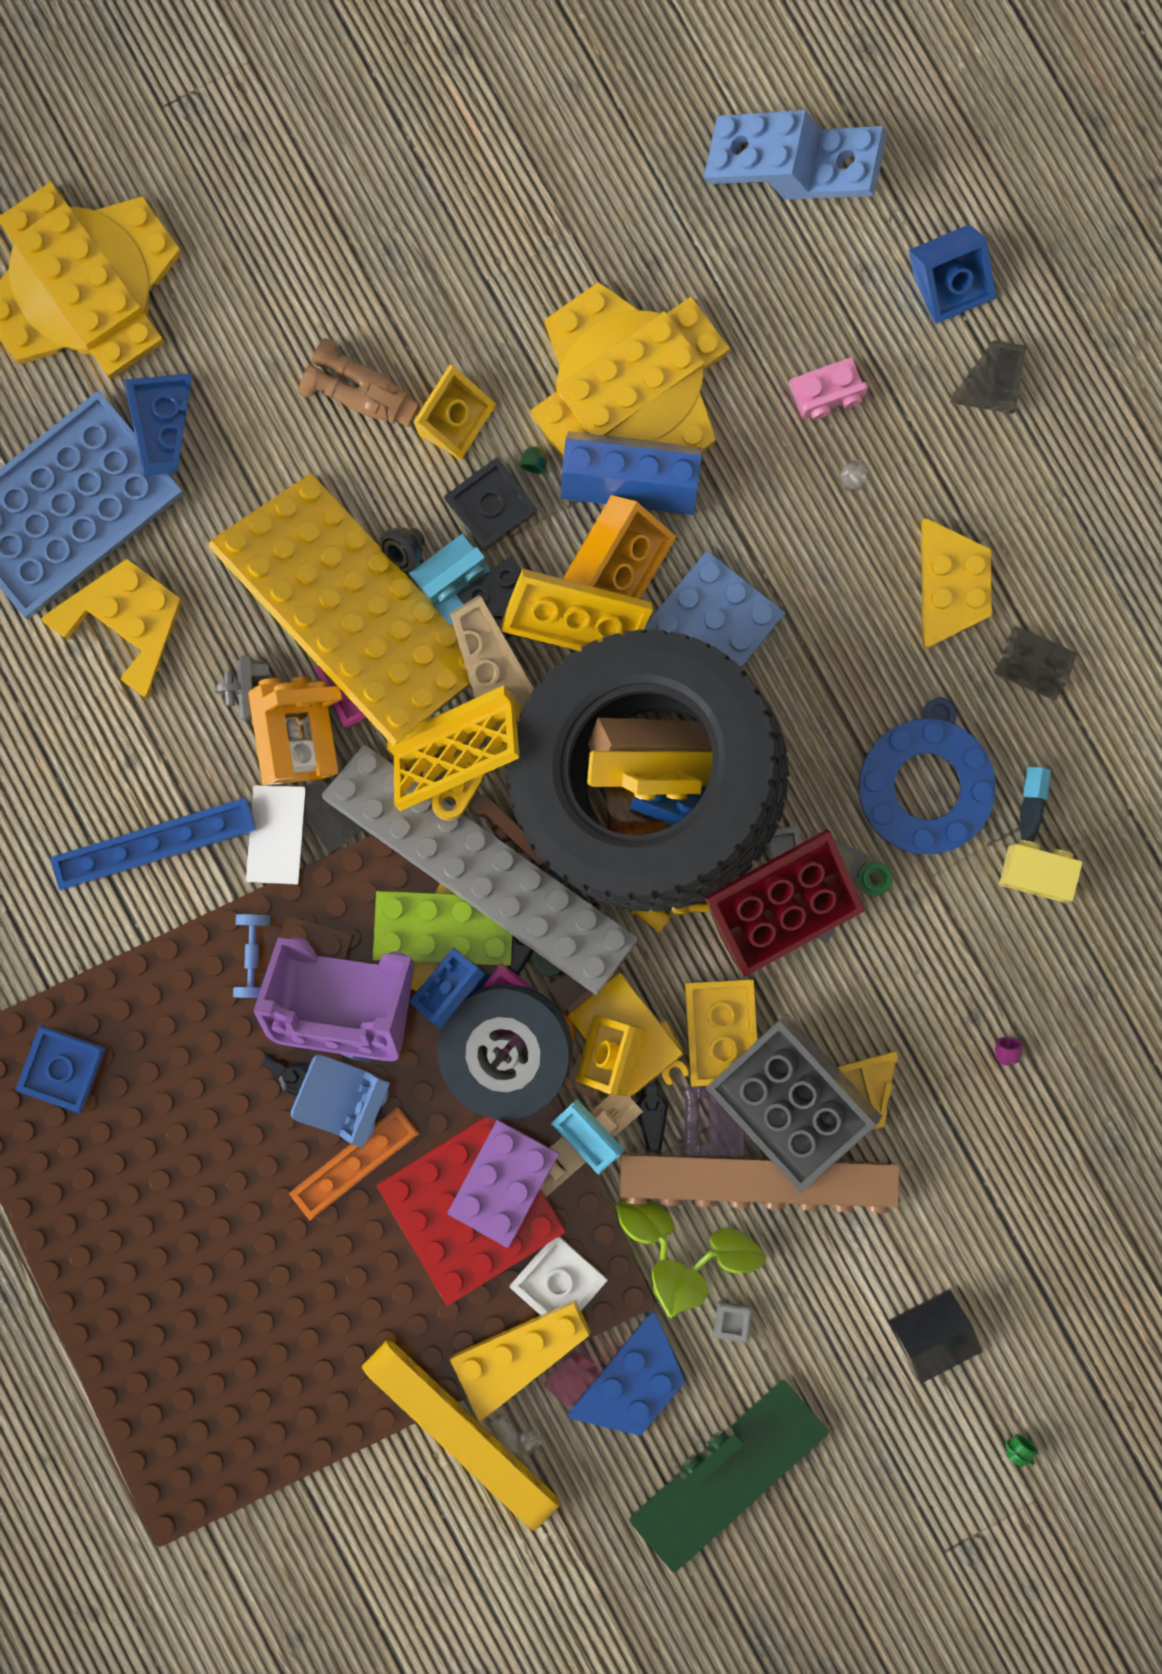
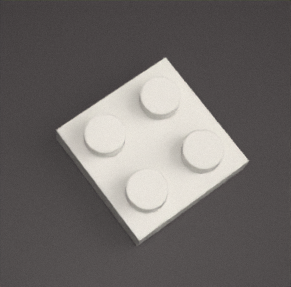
(557, 1277)

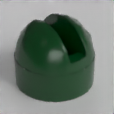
(534, 460)

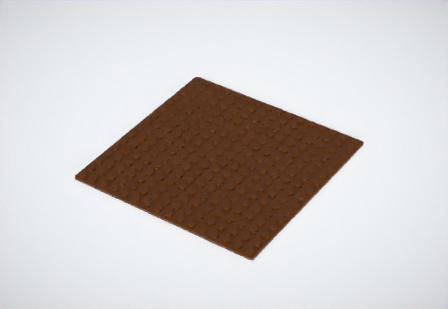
(165, 1230)

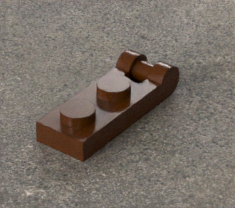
(504, 826)

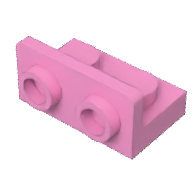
(828, 389)

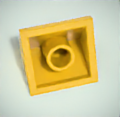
(454, 413)
(610, 1055)

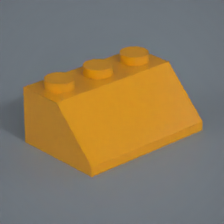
(621, 549)

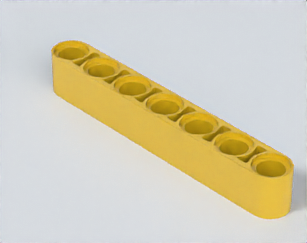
(461, 1435)

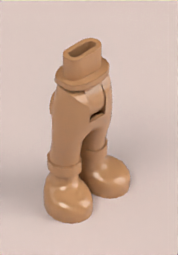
(374, 397)

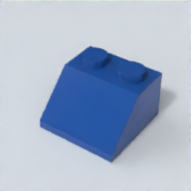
(953, 272)

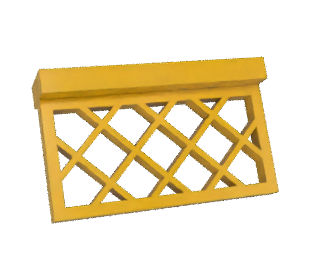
(446, 735)

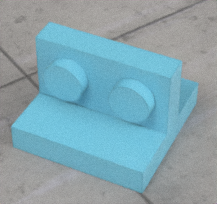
(449, 573)

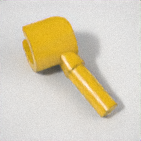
(697, 907)

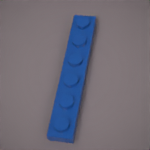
(153, 844)

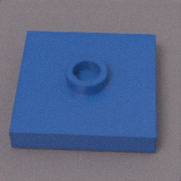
(61, 1069)

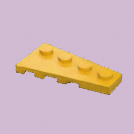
(511, 1360)

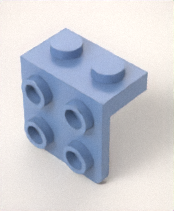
(340, 1099)

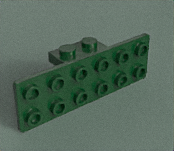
(728, 1475)

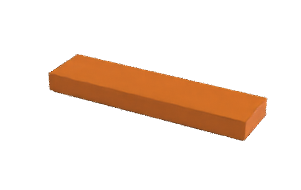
(353, 1164)

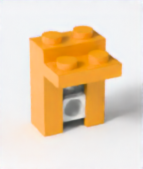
(309, 735)

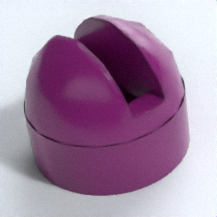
(1008, 1050)

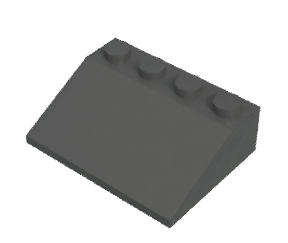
(794, 1103)

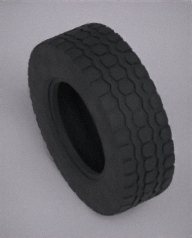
(620, 681)

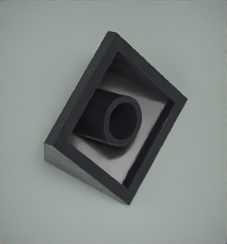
(936, 1335)

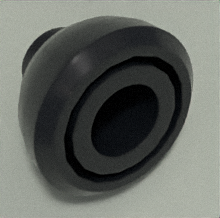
(403, 547)

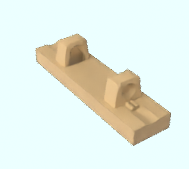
(613, 1114)

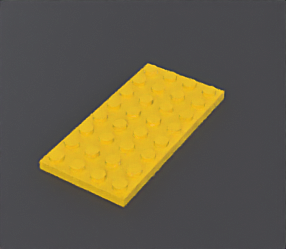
(347, 606)

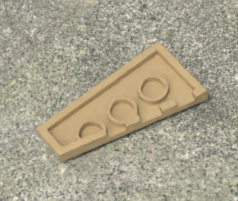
(487, 654)

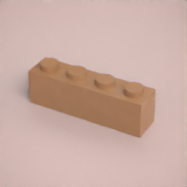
(648, 735)

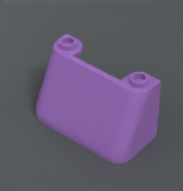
(335, 1001)

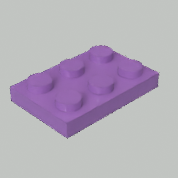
(503, 1183)

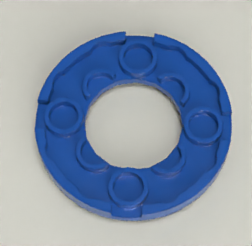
(878, 790)

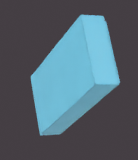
(587, 1136)

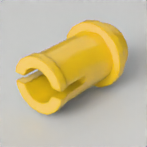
(656, 919)

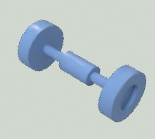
(251, 953)

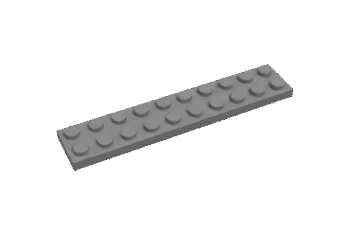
(484, 873)

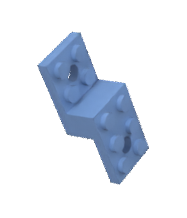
(795, 155)

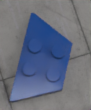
(633, 1383)

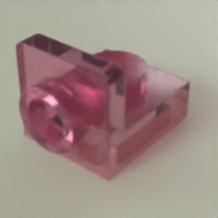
(571, 1378)

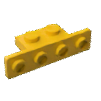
(651, 772)

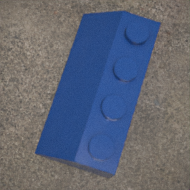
(639, 470)

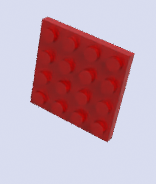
(449, 1250)

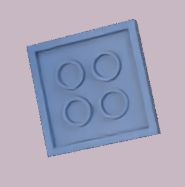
(718, 610)

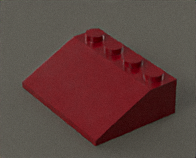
(784, 903)

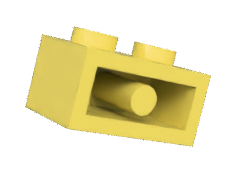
(1041, 872)

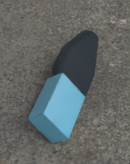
(1032, 808)

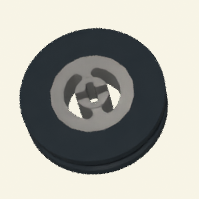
(536, 1076)

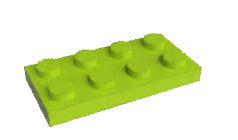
(432, 924)

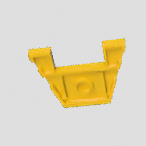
(133, 608)

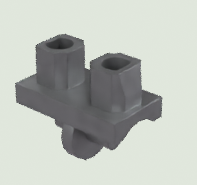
(247, 673)

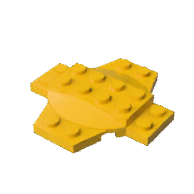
(82, 279)
(629, 371)

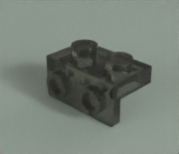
(1035, 663)

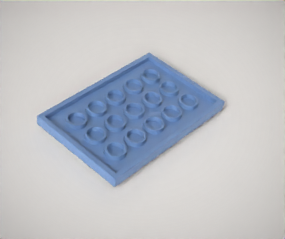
(73, 503)

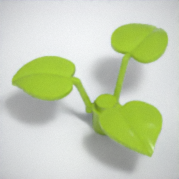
(673, 1283)

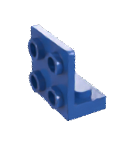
(448, 987)

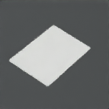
(277, 842)

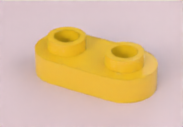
(460, 794)

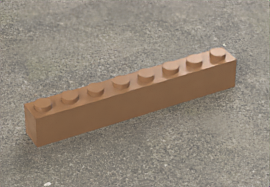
(755, 1180)

